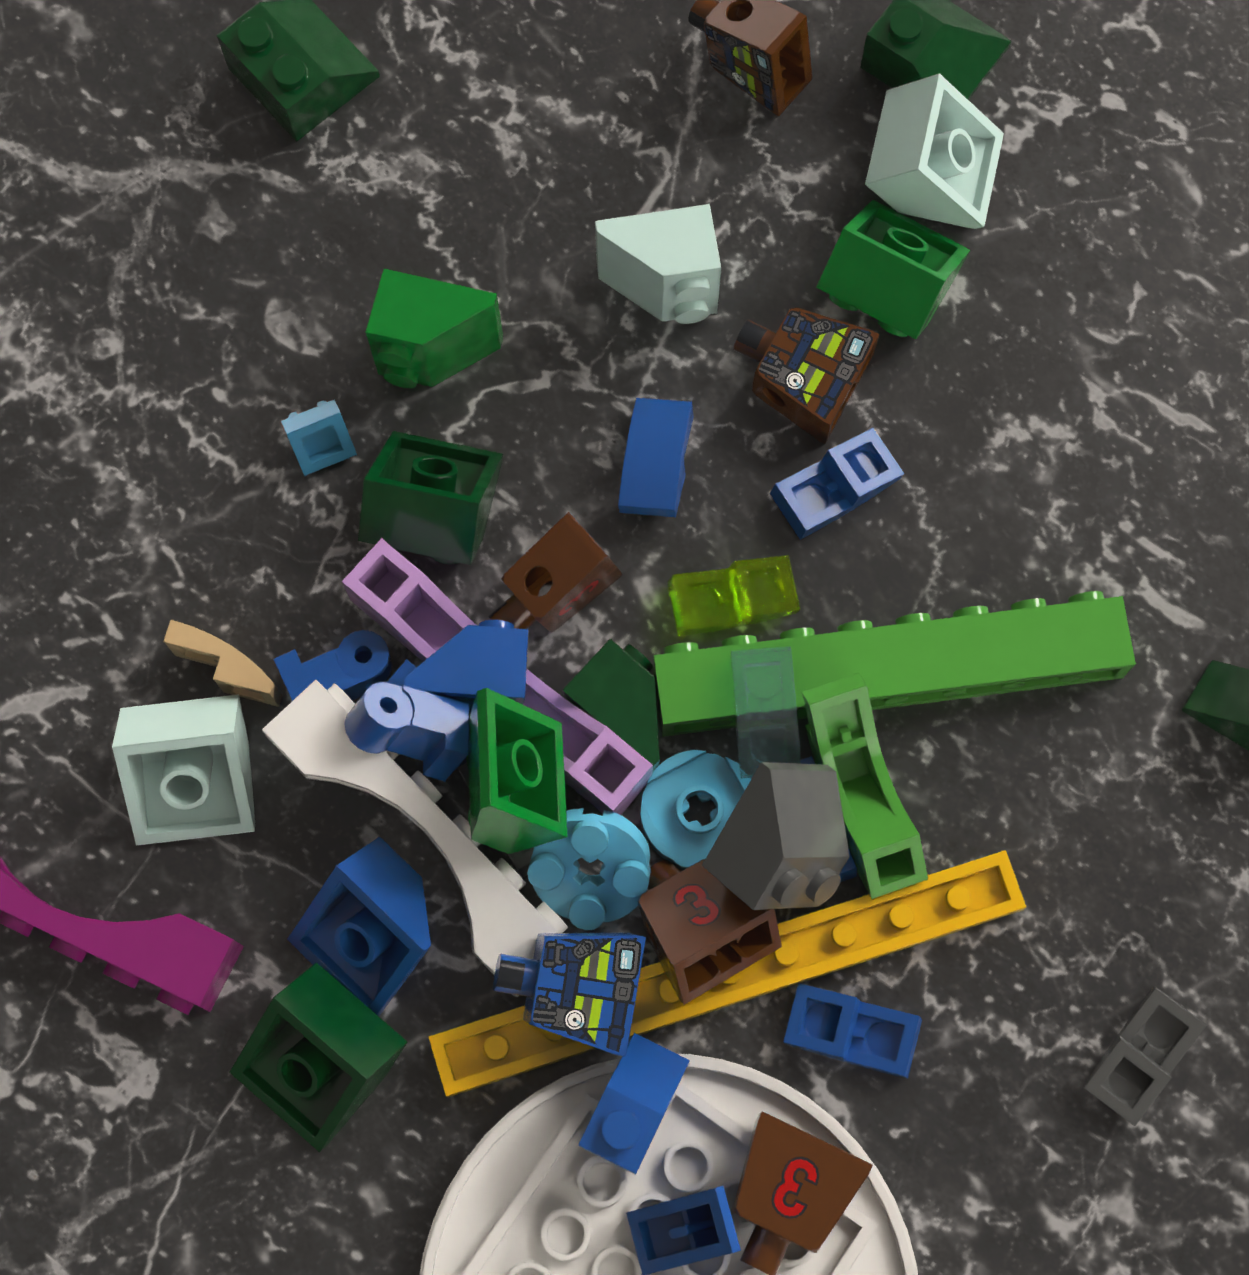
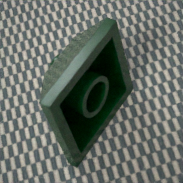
(928, 39)

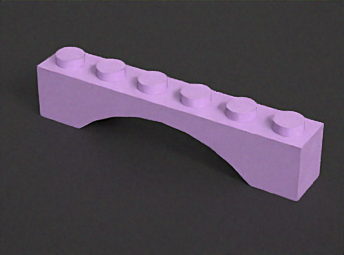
(425, 619)

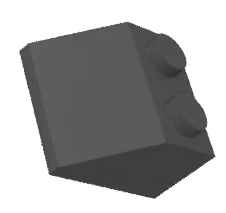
(783, 838)

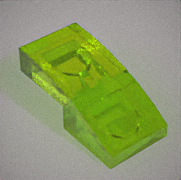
(733, 596)

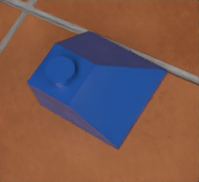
(367, 924)

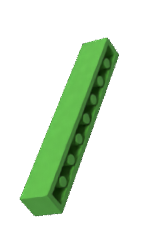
(914, 659)

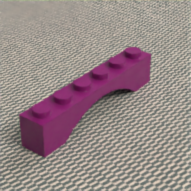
(169, 951)

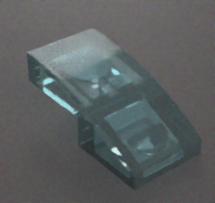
(765, 707)

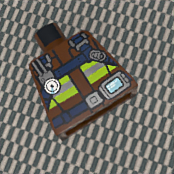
(757, 47)
(808, 366)

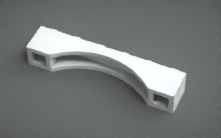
(315, 742)

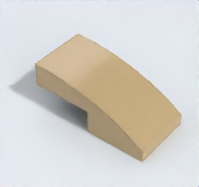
(233, 671)

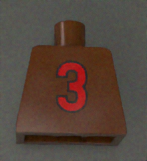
(574, 567)
(702, 928)
(792, 1190)

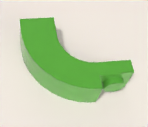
(876, 824)

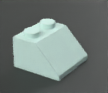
(934, 154)
(663, 261)
(185, 769)

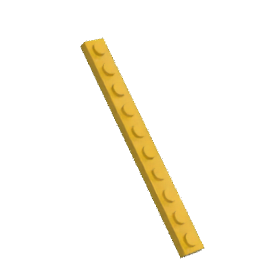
(810, 948)

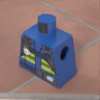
(578, 985)

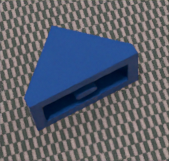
(683, 1231)

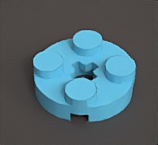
(666, 802)
(585, 897)

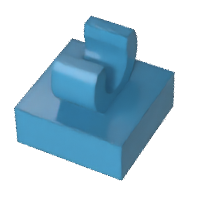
(319, 437)

